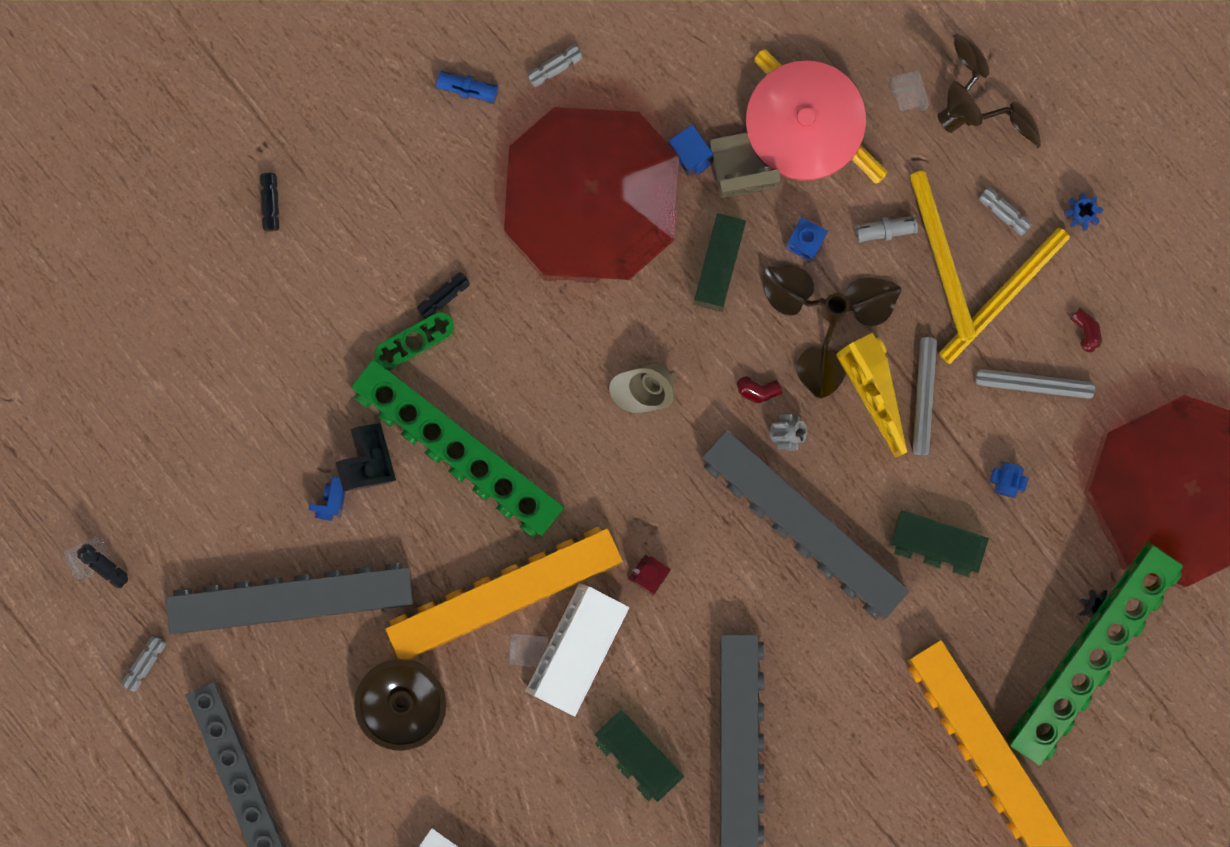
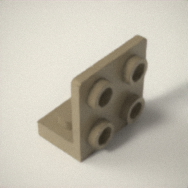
(739, 168)

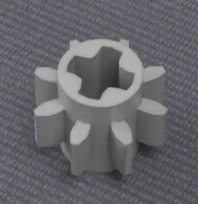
(788, 432)

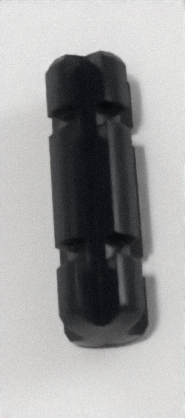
(269, 202)
(443, 295)
(102, 565)

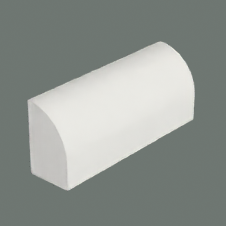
(577, 649)

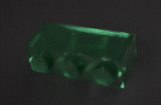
(719, 262)
(938, 544)
(638, 757)

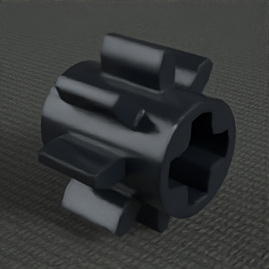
(1090, 602)

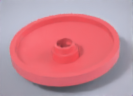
(806, 120)

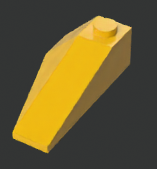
(871, 377)

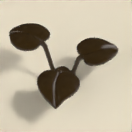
(962, 108)
(870, 299)

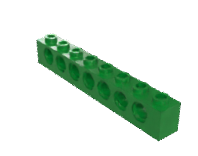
(377, 377)
(1112, 610)

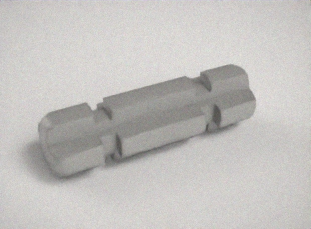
(554, 65)
(1005, 211)
(143, 663)

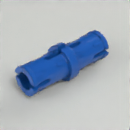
(467, 86)

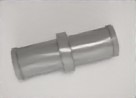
(886, 228)

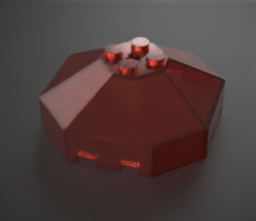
(590, 234)
(1142, 494)

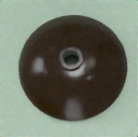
(396, 725)

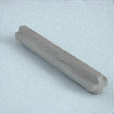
(1035, 383)
(924, 396)

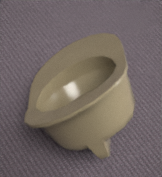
(643, 388)

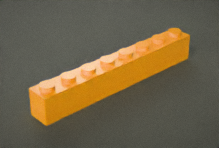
(503, 595)
(986, 748)

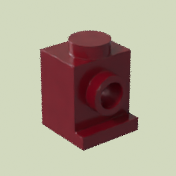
(649, 574)

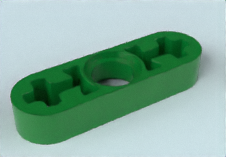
(437, 336)

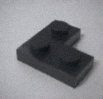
(373, 462)

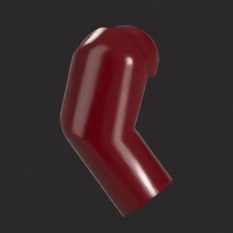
(1091, 329)
(756, 392)

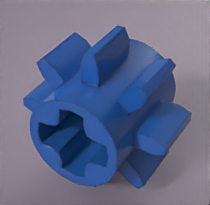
(1077, 206)
(1009, 480)

